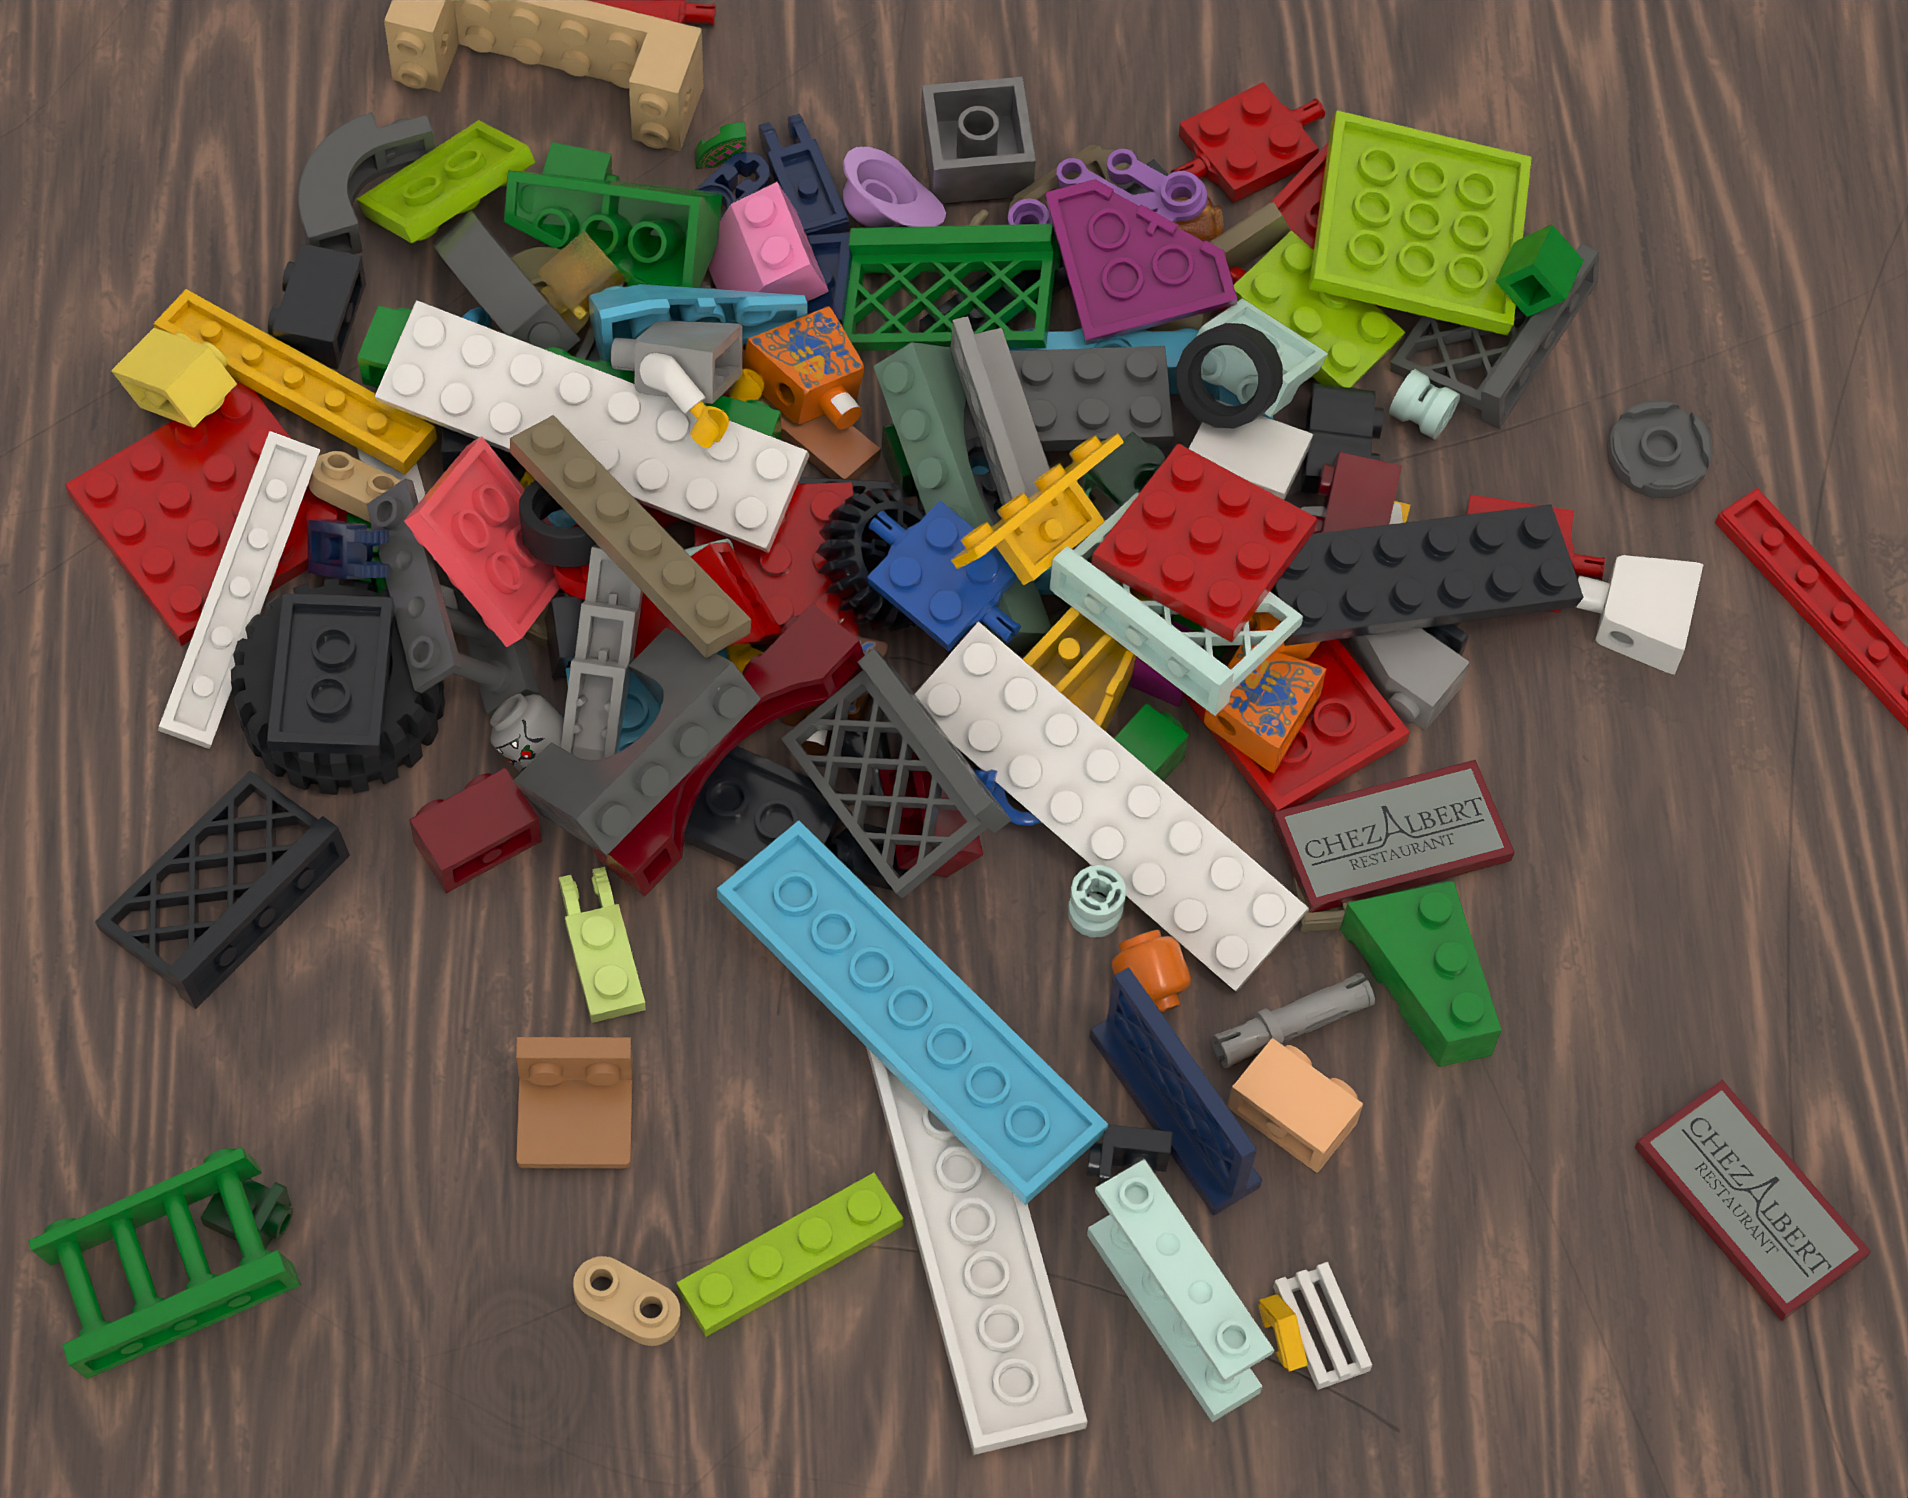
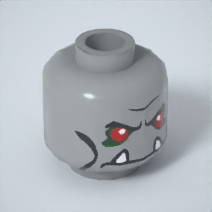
(525, 729)

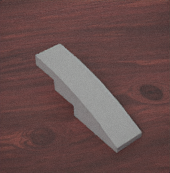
(601, 661)

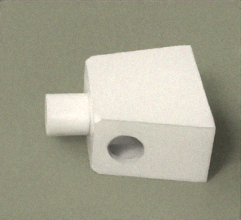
(1644, 608)

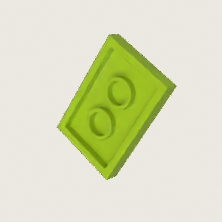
(445, 181)
(1346, 329)

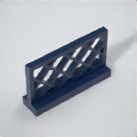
(1175, 1096)

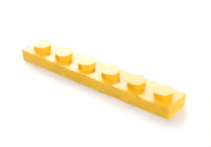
(302, 383)

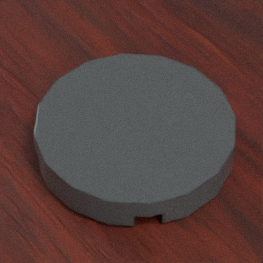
(1659, 449)

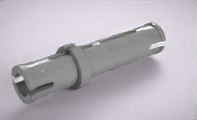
(1293, 1019)

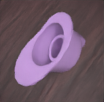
(885, 192)

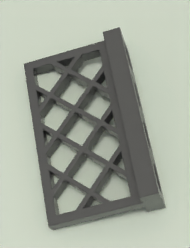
(1514, 364)
(936, 756)

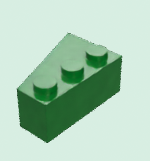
(1429, 966)

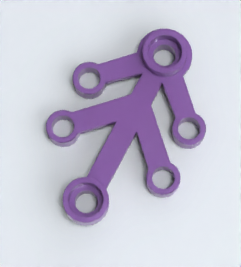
(1160, 198)

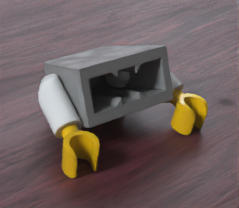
(692, 367)

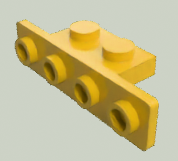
(1047, 521)

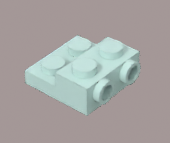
(1235, 369)

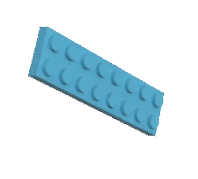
(912, 1012)

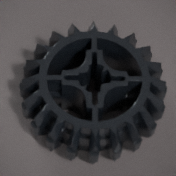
(852, 560)

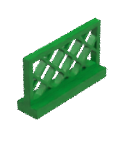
(953, 255)

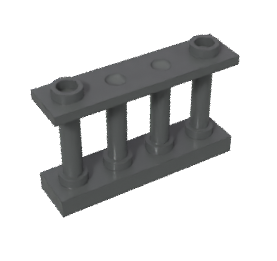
(428, 623)

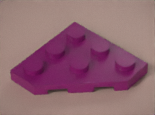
(1132, 264)

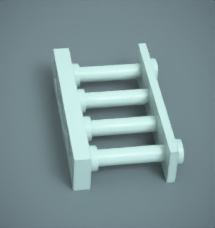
(1179, 1291)

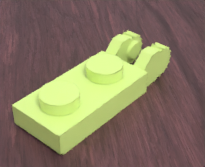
(602, 951)

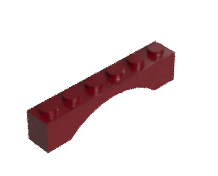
(795, 673)

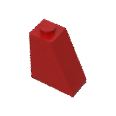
(727, 571)

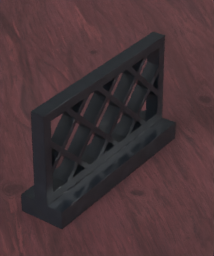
(260, 906)

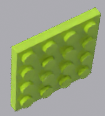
(1418, 222)

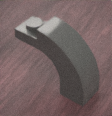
(347, 163)
(501, 285)

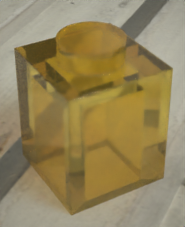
(576, 273)

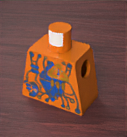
(809, 369)
(1268, 707)

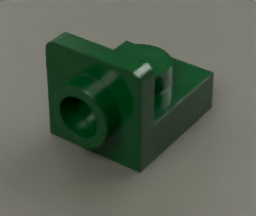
(268, 1206)

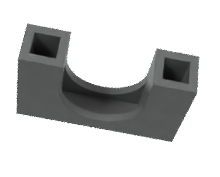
(611, 795)

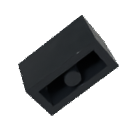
(319, 303)

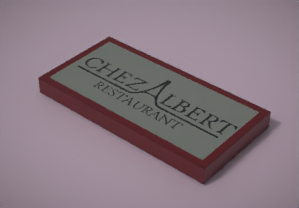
(1392, 836)
(1752, 1200)

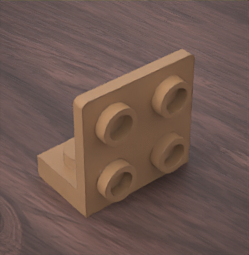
(574, 1102)

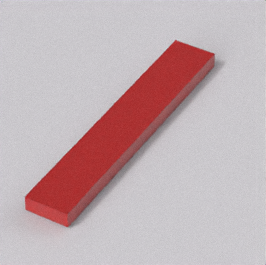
(1821, 598)

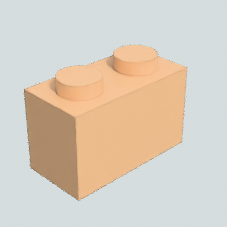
(1295, 1104)

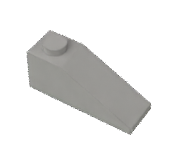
(1411, 672)

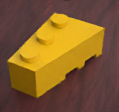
(1085, 664)

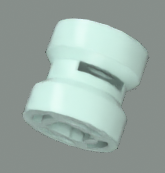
(1424, 404)
(1096, 914)

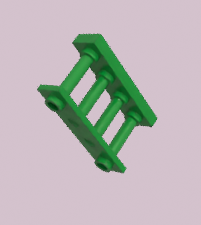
(207, 1295)

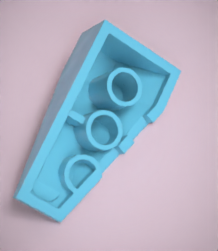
(633, 309)

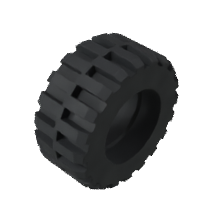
(408, 718)

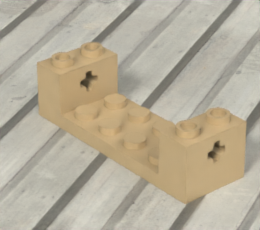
(633, 50)

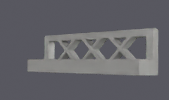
(998, 409)

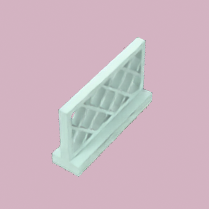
(1153, 638)

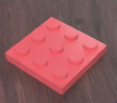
(477, 539)

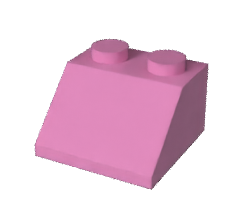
(765, 248)

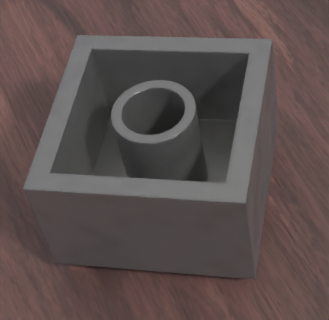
(977, 139)

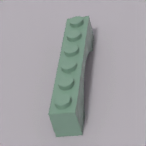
(929, 420)

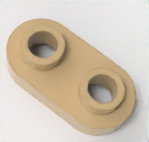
(348, 482)
(623, 1301)

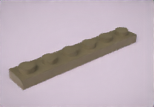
(630, 536)

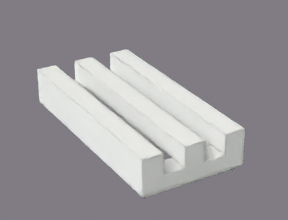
(1305, 1282)

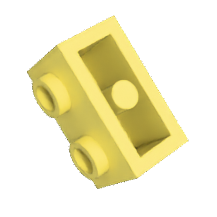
(175, 376)

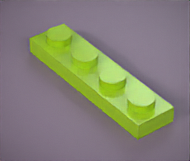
(789, 1254)

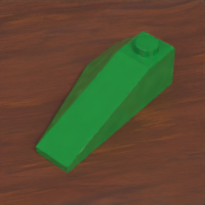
(644, 229)

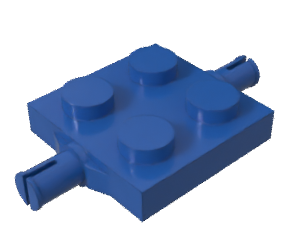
(928, 586)

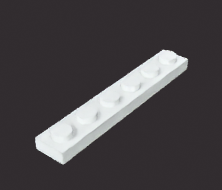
(239, 588)

